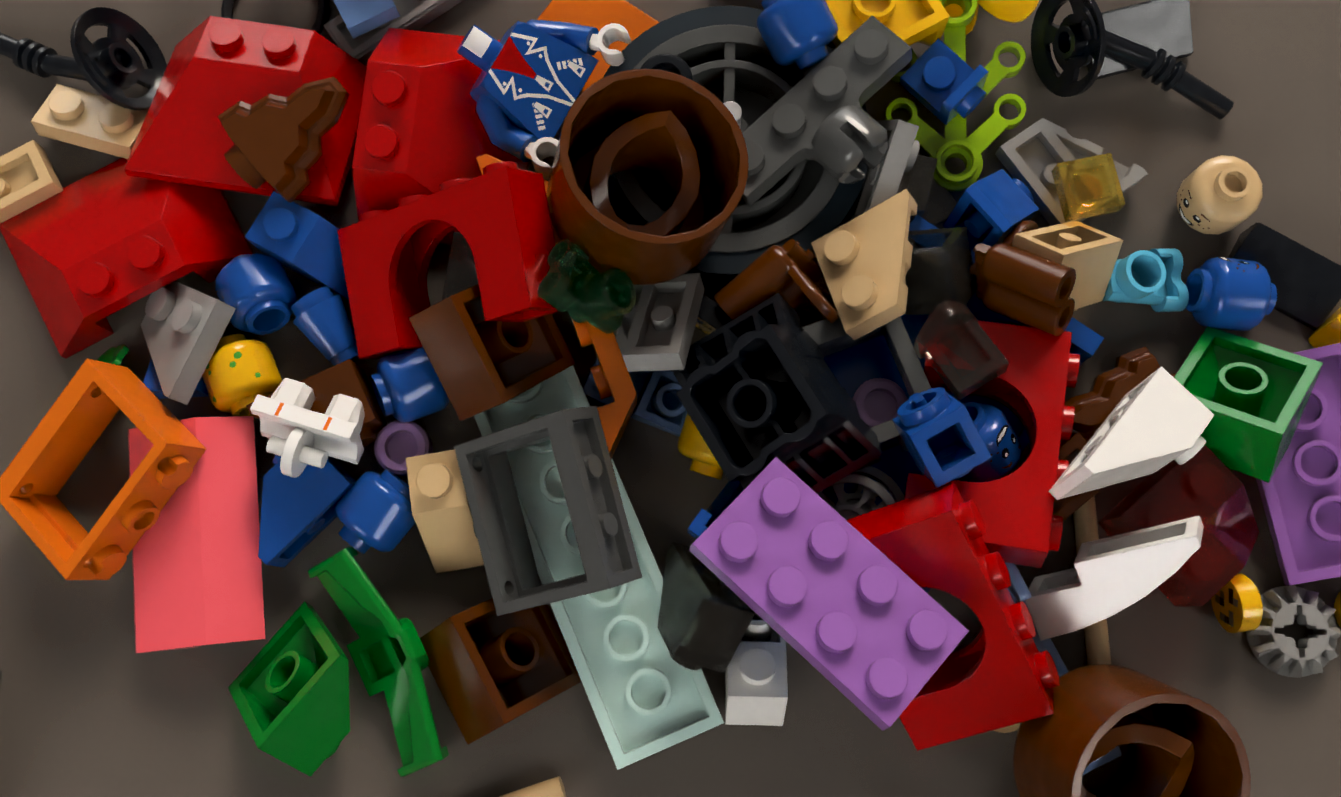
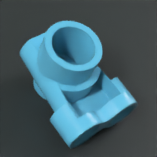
(1150, 279)

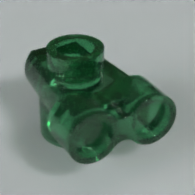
(584, 291)

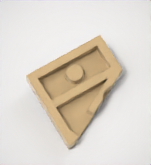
(868, 265)

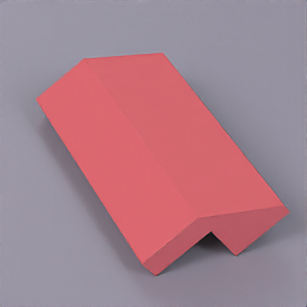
(200, 560)

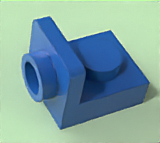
(945, 82)

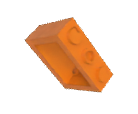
(61, 444)

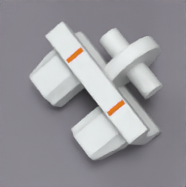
(307, 435)

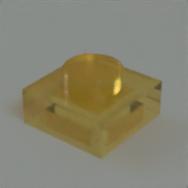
(1088, 187)

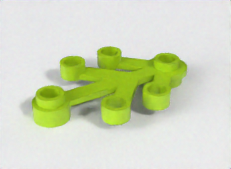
(955, 140)

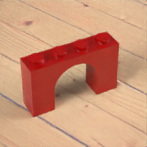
(390, 253)
(1018, 506)
(1001, 672)

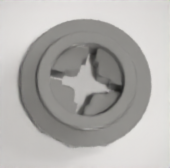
(1280, 652)

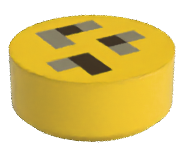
(1238, 605)

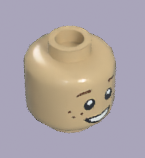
(1219, 195)

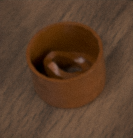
(655, 127)
(1173, 740)

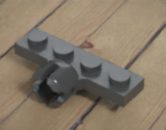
(825, 114)

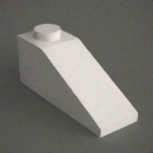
(1140, 436)

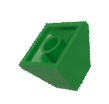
(1253, 397)
(297, 693)

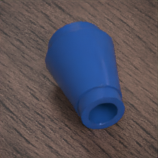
(326, 325)

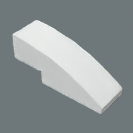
(1111, 576)

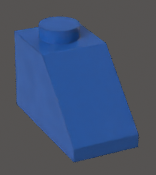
(992, 208)
(300, 242)
(298, 508)

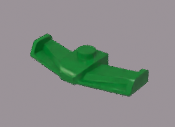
(386, 657)

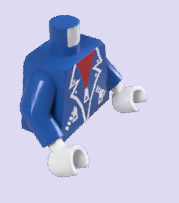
(534, 80)

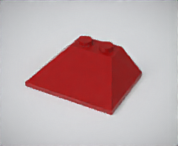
(244, 62)
(417, 121)
(115, 243)

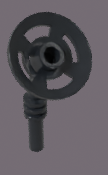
(1084, 38)
(106, 64)

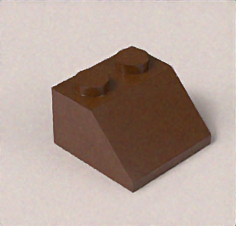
(487, 360)
(498, 665)

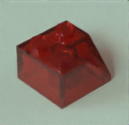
(1189, 490)

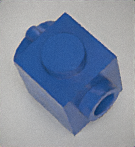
(940, 435)

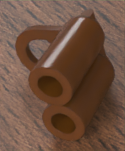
(777, 270)
(1024, 284)

